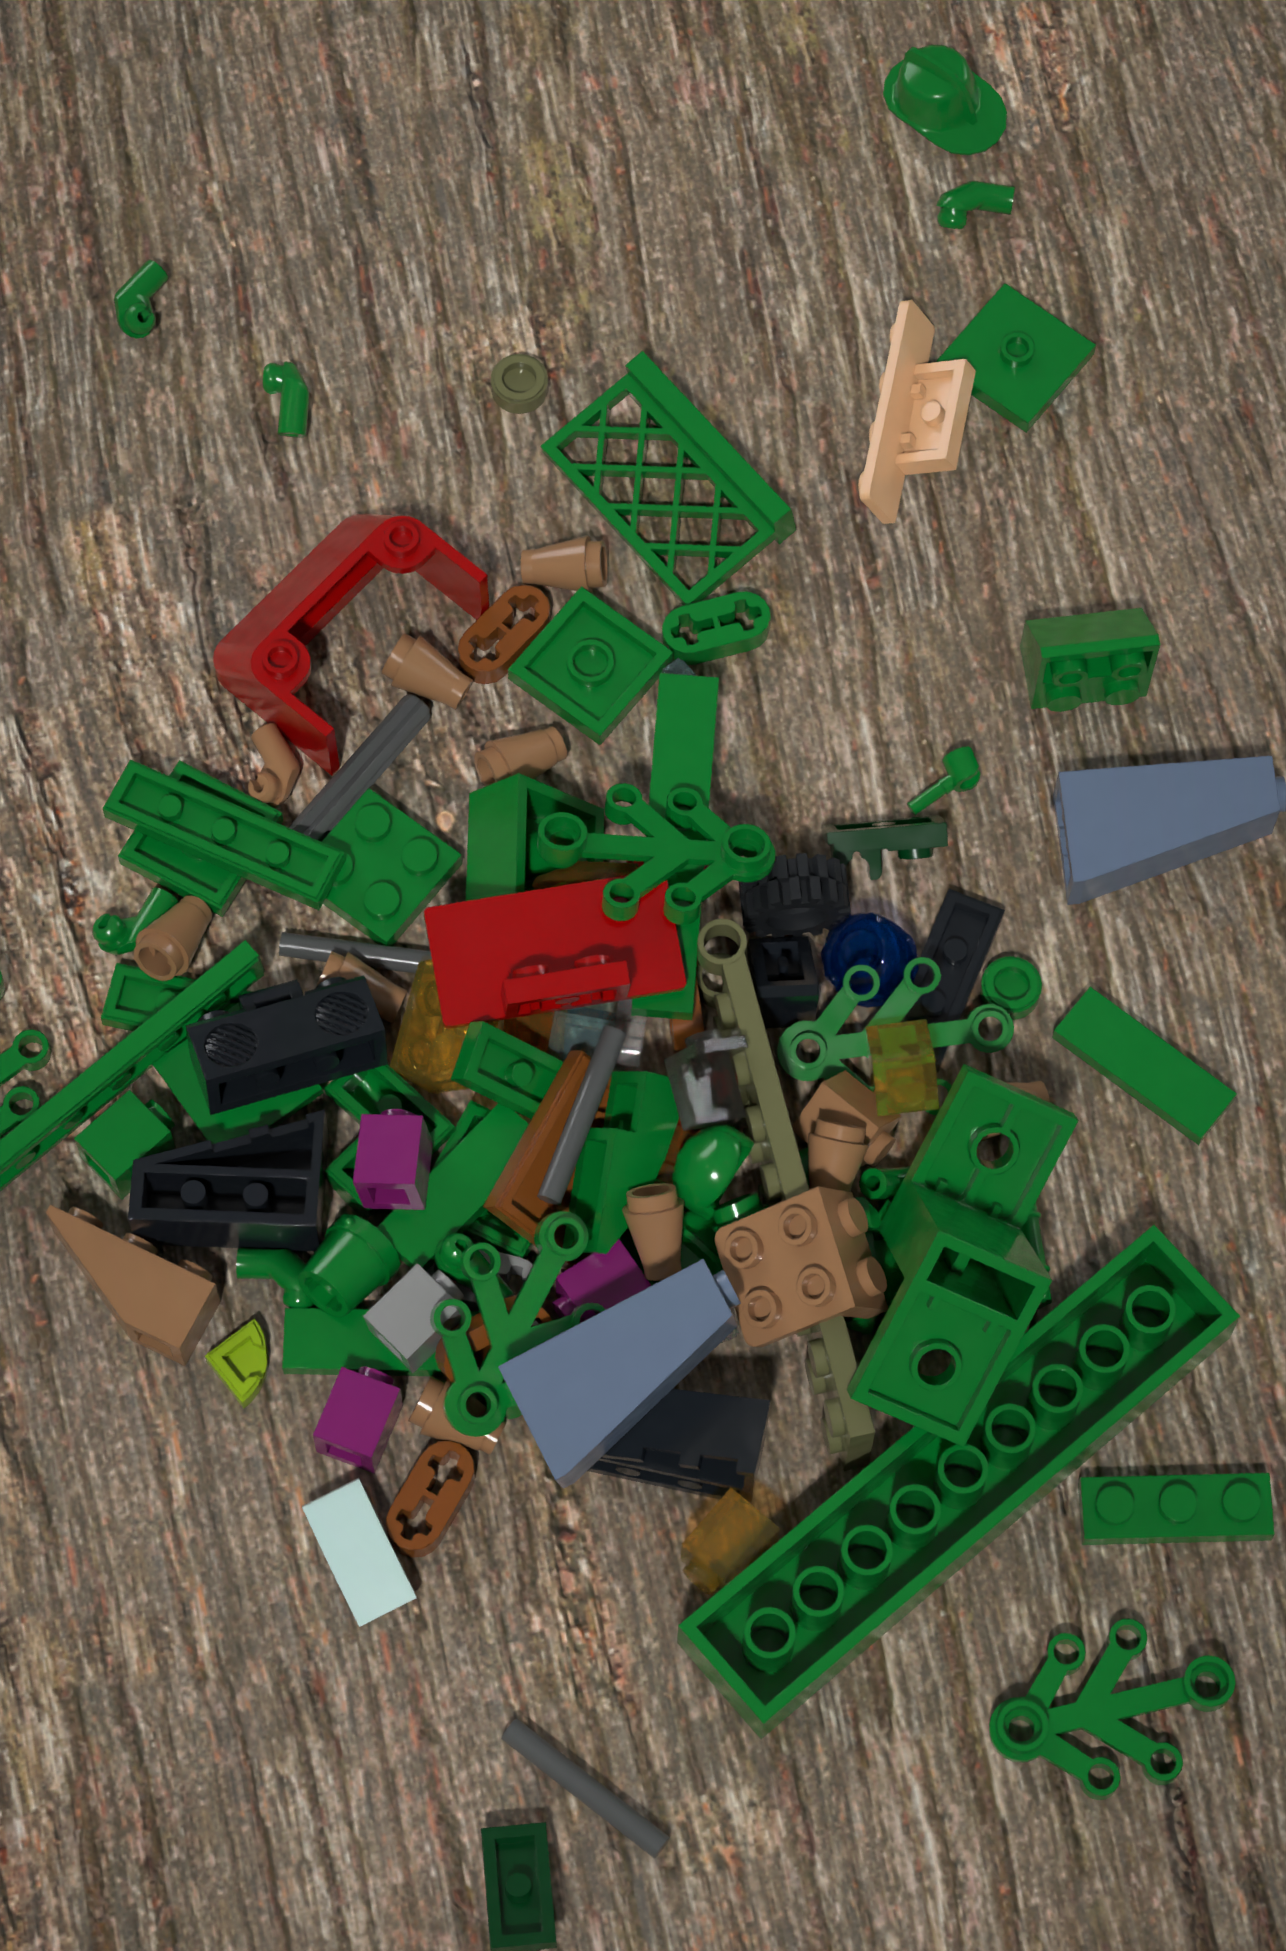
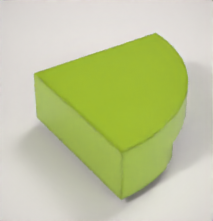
(242, 1362)

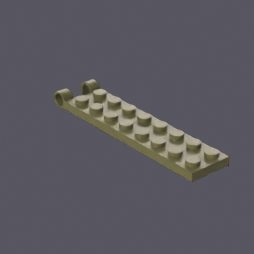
(831, 1358)

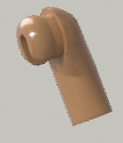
(280, 767)

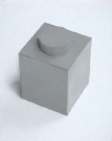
(404, 1312)

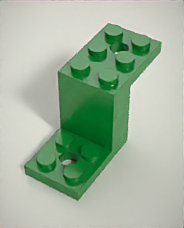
(963, 1256)

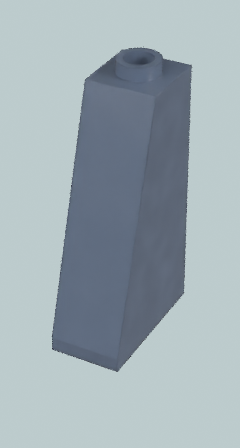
(1158, 817)
(614, 1367)

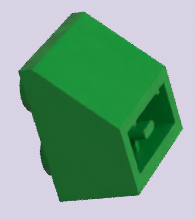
(1089, 658)

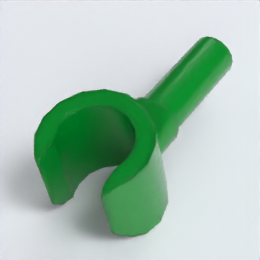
(961, 776)

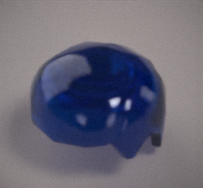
(873, 942)

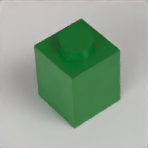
(124, 1134)

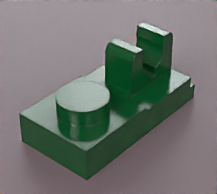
(908, 836)
(518, 1887)

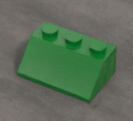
(505, 833)

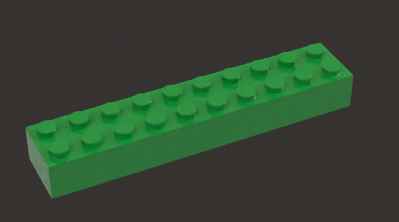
(936, 1504)

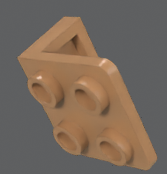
(801, 1265)

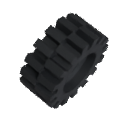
(796, 897)

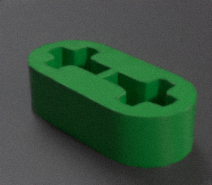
(716, 627)

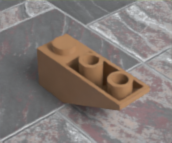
(150, 1297)

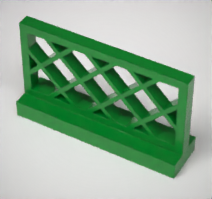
(707, 451)

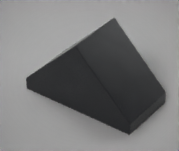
(784, 980)

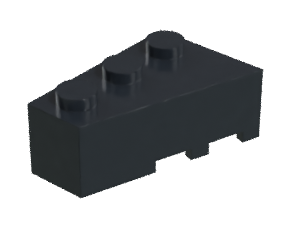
(237, 1191)
(693, 1445)

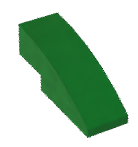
(622, 1154)

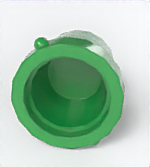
(348, 1265)

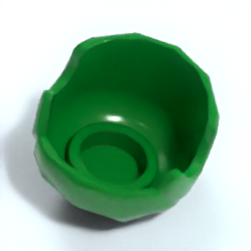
(708, 1166)

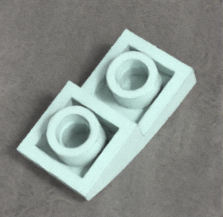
(359, 1552)

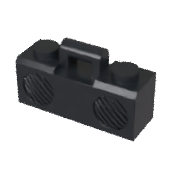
(286, 1041)

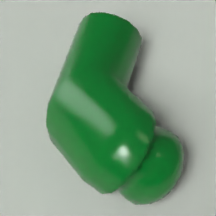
(973, 196)
(119, 935)

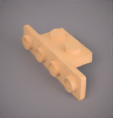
(917, 414)

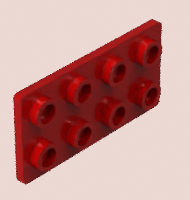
(548, 953)

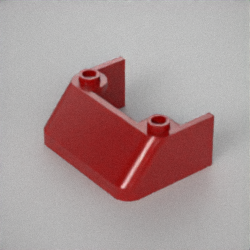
(266, 653)

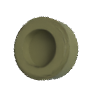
(519, 383)

